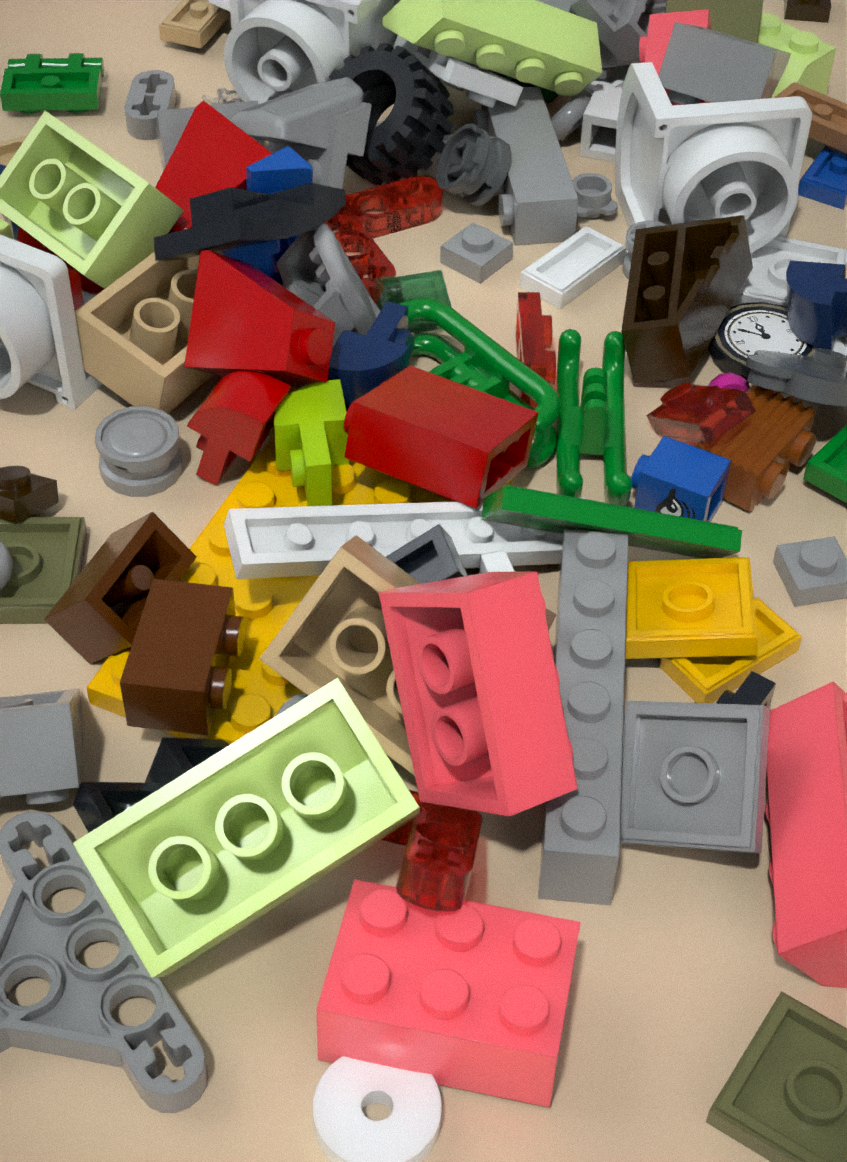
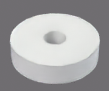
(352, 1137)

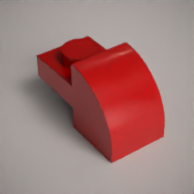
(236, 420)

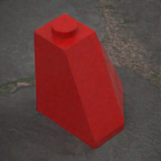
(206, 160)
(254, 325)

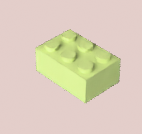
(83, 202)

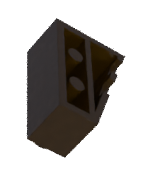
(681, 292)

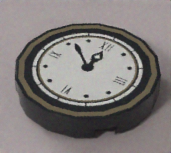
(750, 329)

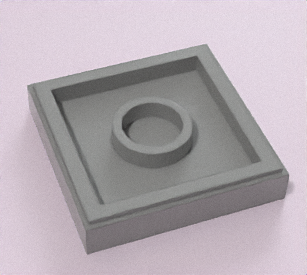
(694, 775)

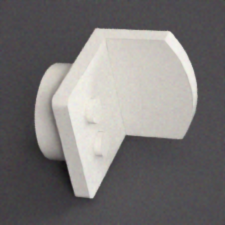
(298, 42)
(708, 158)
(40, 326)

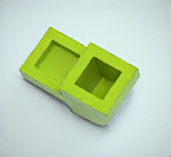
(312, 438)

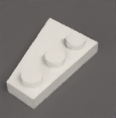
(481, 84)

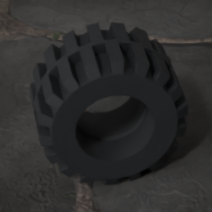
(414, 125)

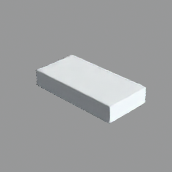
(573, 267)

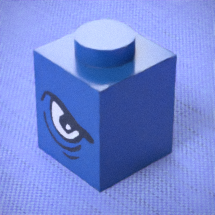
(680, 480)

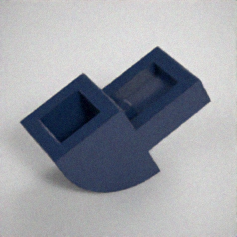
(817, 302)
(372, 358)

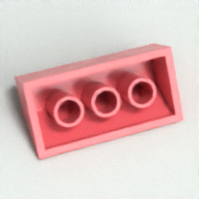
(810, 832)

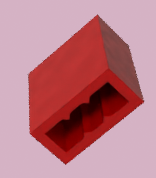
(440, 435)

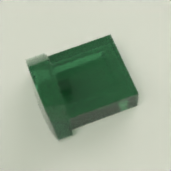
(413, 286)

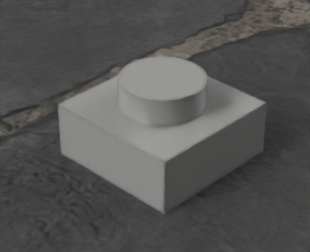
(476, 252)
(812, 570)

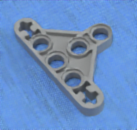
(81, 1000)

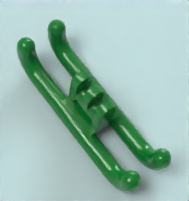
(486, 368)
(598, 422)

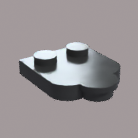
(810, 378)

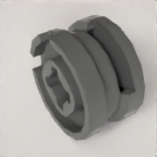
(473, 164)

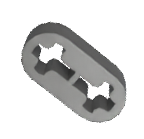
(148, 94)

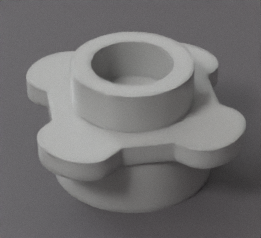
(594, 196)

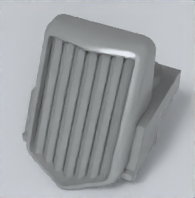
(619, 26)
(317, 122)
(325, 279)

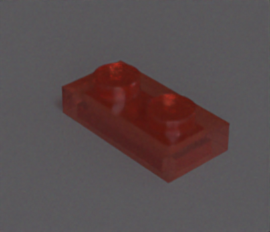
(532, 336)
(700, 412)

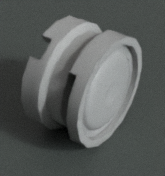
(139, 451)

